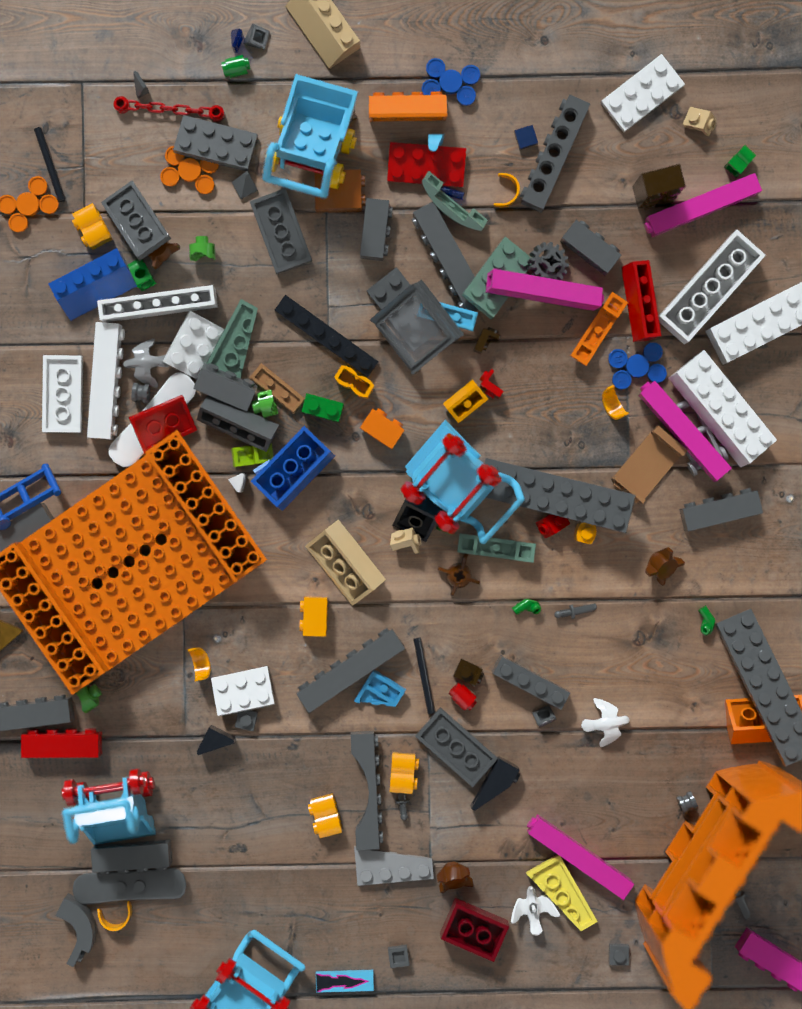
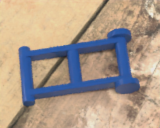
(27, 502)

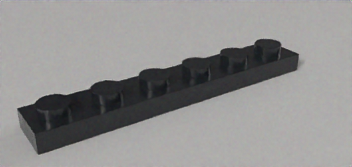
(326, 336)

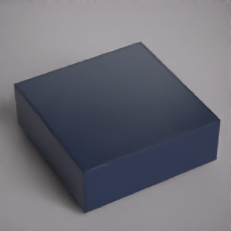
(526, 137)

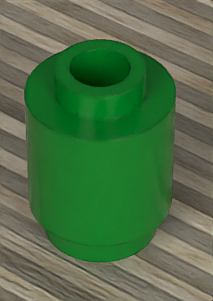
(235, 66)

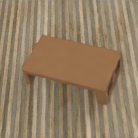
(648, 464)

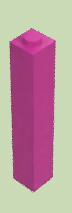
(702, 205)
(544, 289)
(684, 430)
(579, 856)

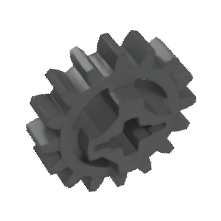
(548, 262)

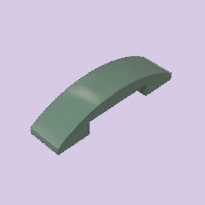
(449, 207)
(497, 548)

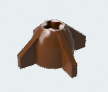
(163, 253)
(663, 565)
(459, 575)
(454, 876)

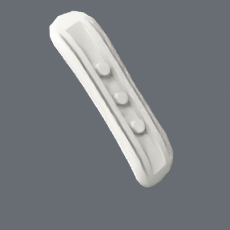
(126, 448)

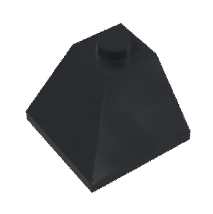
(419, 517)

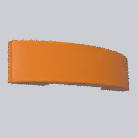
(598, 328)

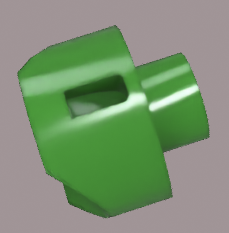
(201, 248)
(265, 404)
(89, 697)

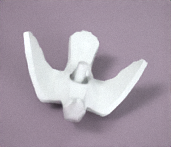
(608, 723)
(532, 907)

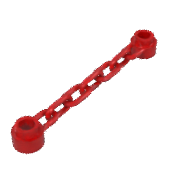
(126, 107)

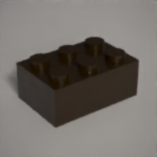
(658, 186)

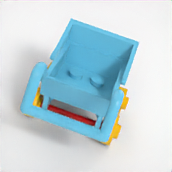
(313, 133)

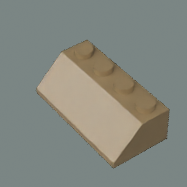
(325, 29)
(345, 562)

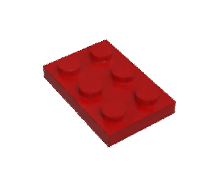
(161, 421)

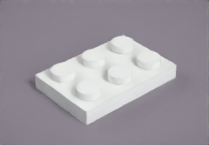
(193, 344)
(243, 691)

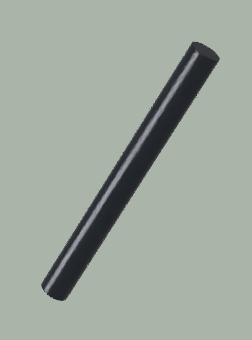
(49, 164)
(424, 675)

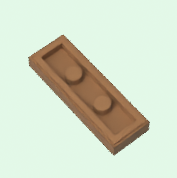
(280, 390)

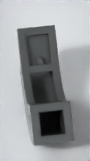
(84, 924)

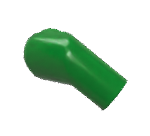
(528, 605)
(708, 621)

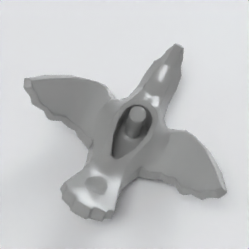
(144, 362)

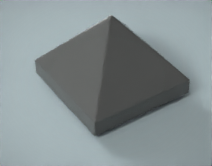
(544, 716)

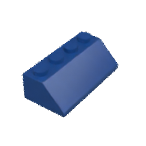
(97, 280)
(293, 468)

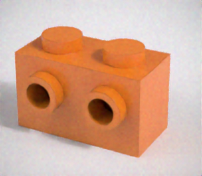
(382, 428)

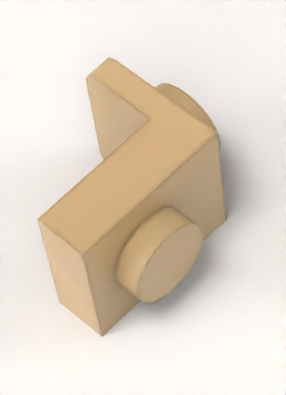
(700, 120)
(405, 538)

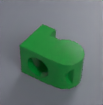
(740, 161)
(141, 274)

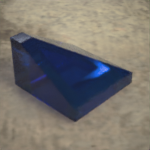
(236, 39)

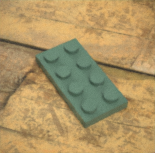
(505, 257)

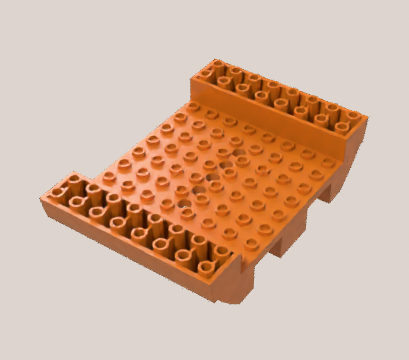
(54, 568)
(710, 867)

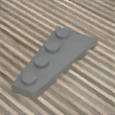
(390, 867)

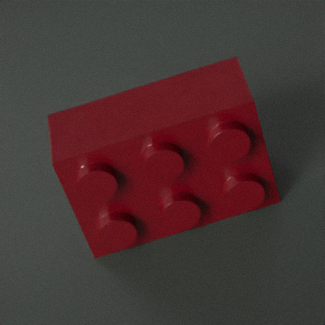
(474, 929)

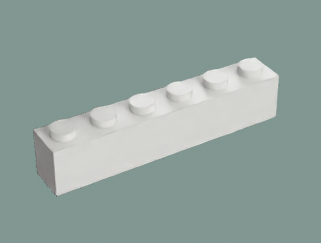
(157, 304)
(104, 381)

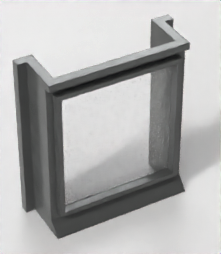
(416, 326)

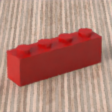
(641, 301)
(61, 744)

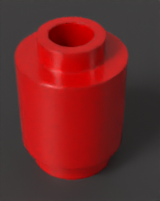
(463, 697)

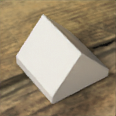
(238, 482)

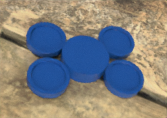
(451, 81)
(637, 365)

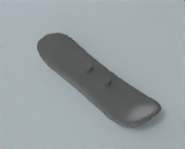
(133, 885)

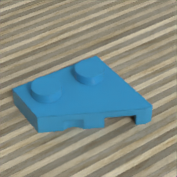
(380, 690)

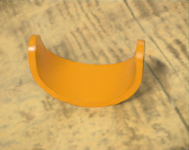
(517, 186)
(612, 404)
(201, 663)
(114, 927)

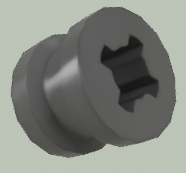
(140, 392)
(687, 802)

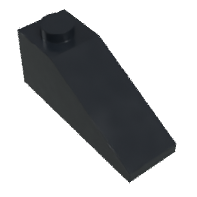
(498, 780)

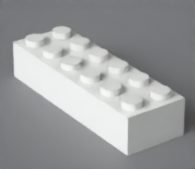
(710, 287)
(757, 325)
(722, 409)

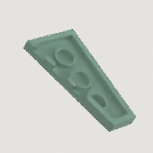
(234, 342)

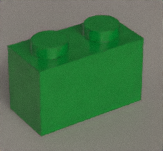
(322, 408)

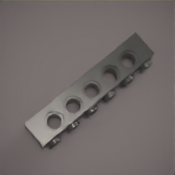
(576, 108)

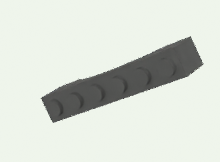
(367, 831)

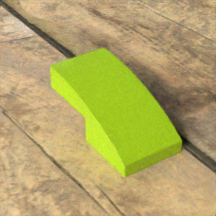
(250, 455)

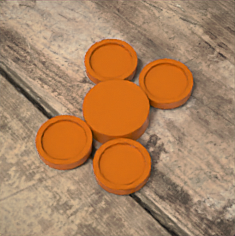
(189, 171)
(28, 204)

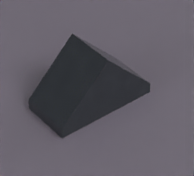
(215, 739)

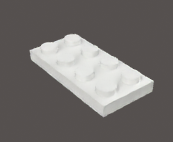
(642, 93)
(62, 394)

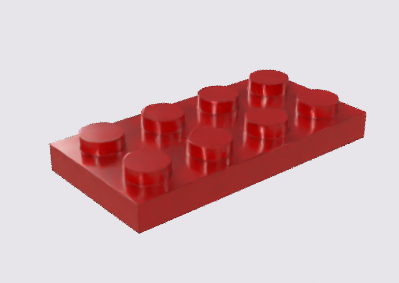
(412, 161)

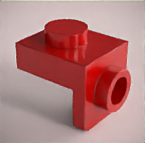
(490, 389)
(551, 525)

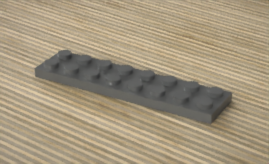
(565, 497)
(764, 683)

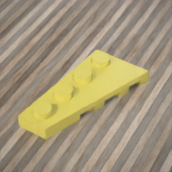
(561, 888)

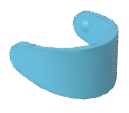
(434, 141)

